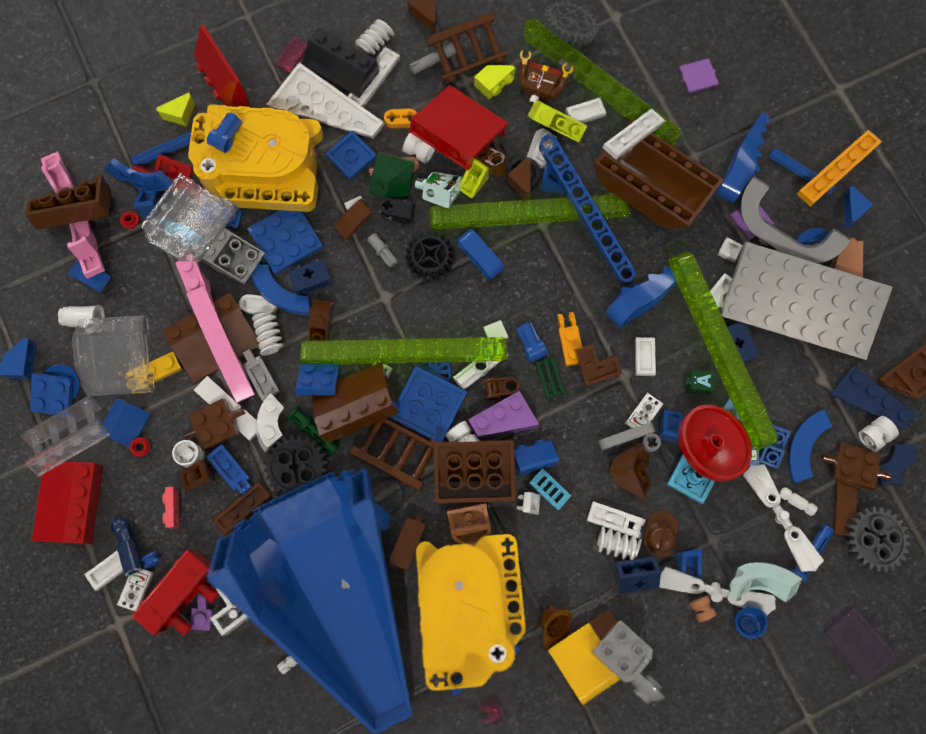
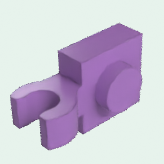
(201, 616)

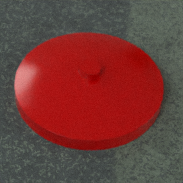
(715, 443)

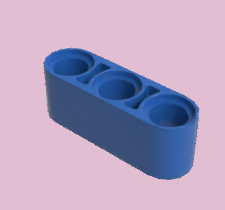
(480, 254)

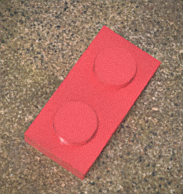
(171, 503)

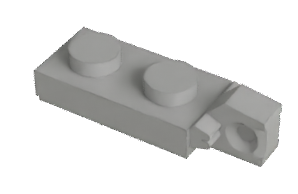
(260, 375)

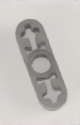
(627, 436)

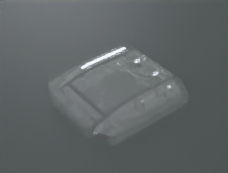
(187, 220)
(113, 355)

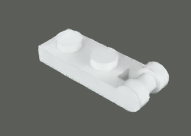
(615, 519)

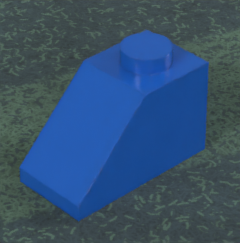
(19, 360)

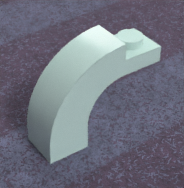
(764, 577)

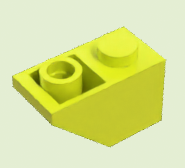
(493, 79)

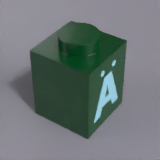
(699, 382)

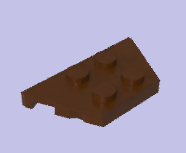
(908, 375)

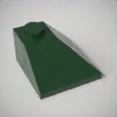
(391, 176)

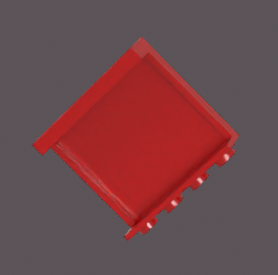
(457, 126)

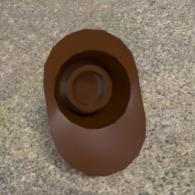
(661, 534)
(555, 625)

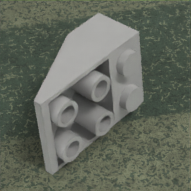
(233, 256)

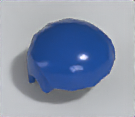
(751, 622)

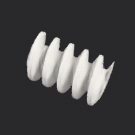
(373, 37)
(267, 333)
(618, 544)

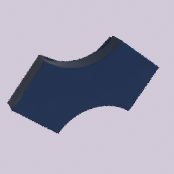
(900, 458)

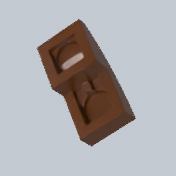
(353, 218)

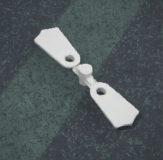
(801, 548)
(682, 582)

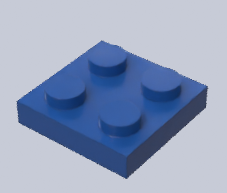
(351, 155)
(317, 379)
(50, 393)

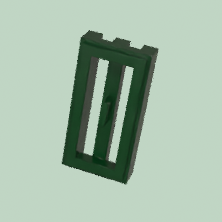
(545, 362)

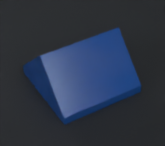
(125, 422)

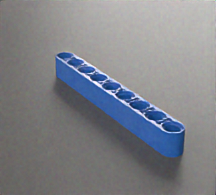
(585, 199)

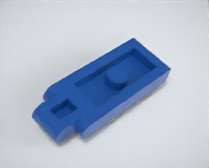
(229, 469)

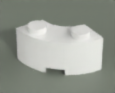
(267, 422)

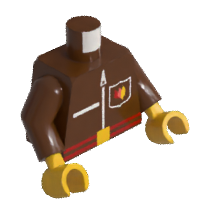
(541, 81)

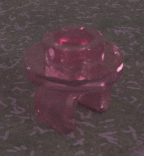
(494, 713)

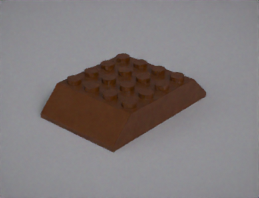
(658, 181)

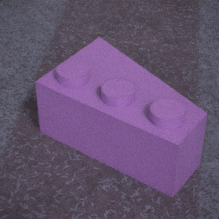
(504, 418)

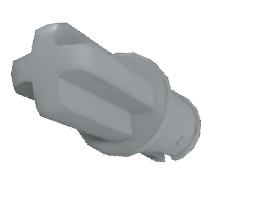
(382, 250)

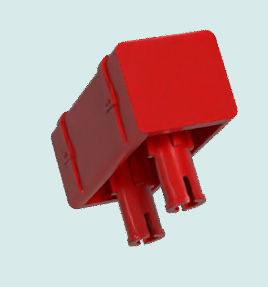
(174, 593)

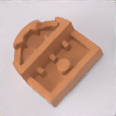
(469, 523)

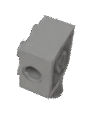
(626, 657)

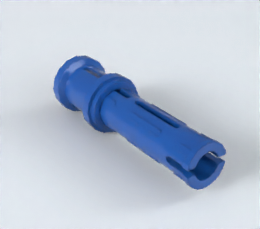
(819, 543)

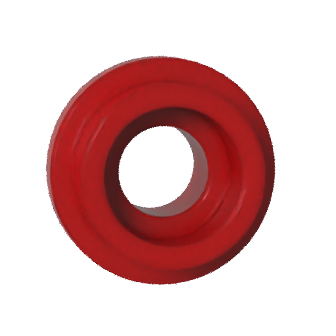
(131, 224)
(133, 447)

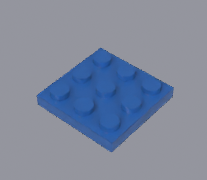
(285, 239)
(428, 404)

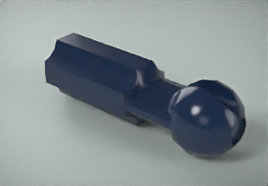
(126, 547)

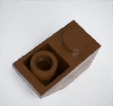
(320, 320)

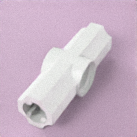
(472, 374)

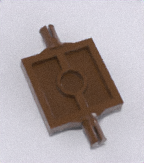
(214, 424)
(856, 466)

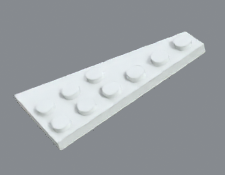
(315, 99)

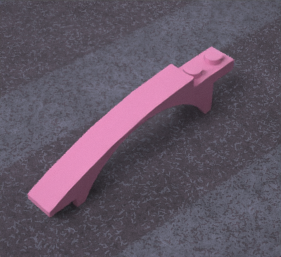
(83, 240)
(202, 303)

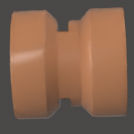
(703, 609)

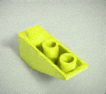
(557, 120)

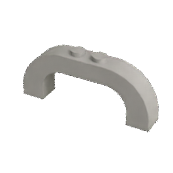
(769, 234)

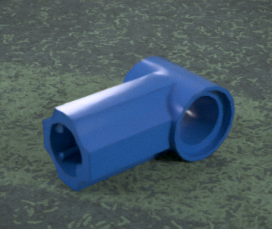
(223, 136)
(533, 346)

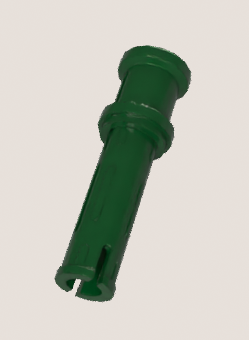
(306, 424)

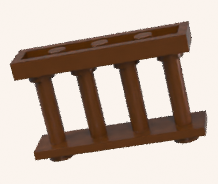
(453, 34)
(396, 471)

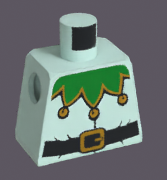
(439, 188)

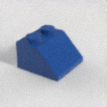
(535, 457)

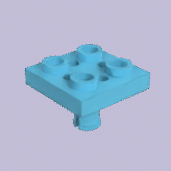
(679, 481)

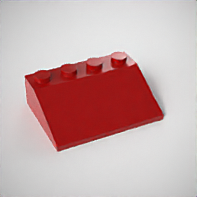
(218, 71)
(68, 503)

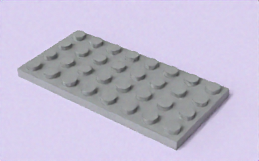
(805, 300)

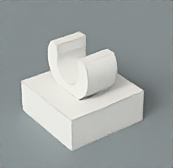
(530, 503)

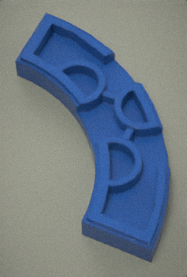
(141, 180)
(276, 294)
(802, 445)

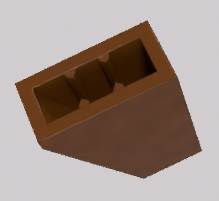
(407, 543)

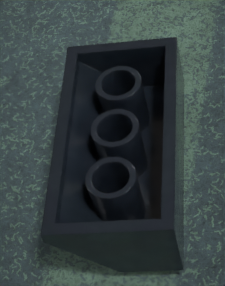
(340, 62)

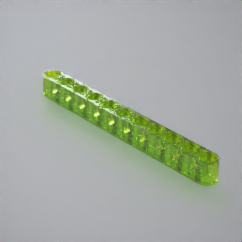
(594, 76)
(521, 212)
(404, 350)
(723, 351)

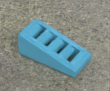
(555, 484)

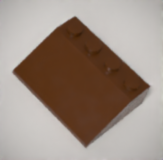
(192, 347)
(358, 402)
(474, 471)

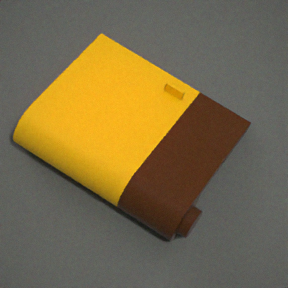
(578, 665)

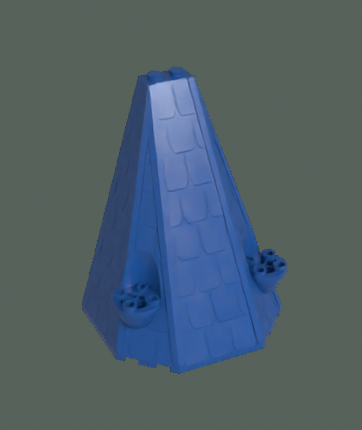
(288, 580)

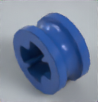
(151, 560)

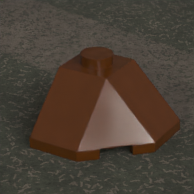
(630, 470)

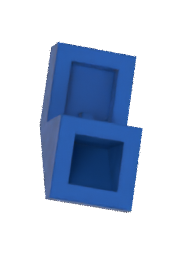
(96, 282)

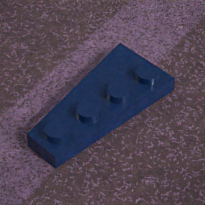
(862, 392)

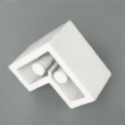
(228, 618)

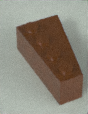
(72, 205)

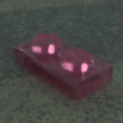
(291, 54)

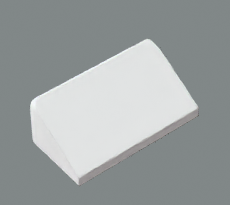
(534, 152)

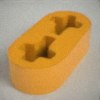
(401, 118)

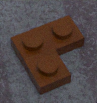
(594, 369)

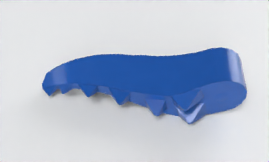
(743, 162)
(640, 298)

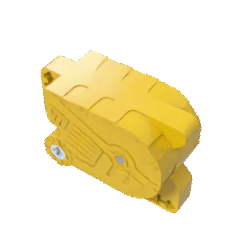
(267, 160)
(467, 610)

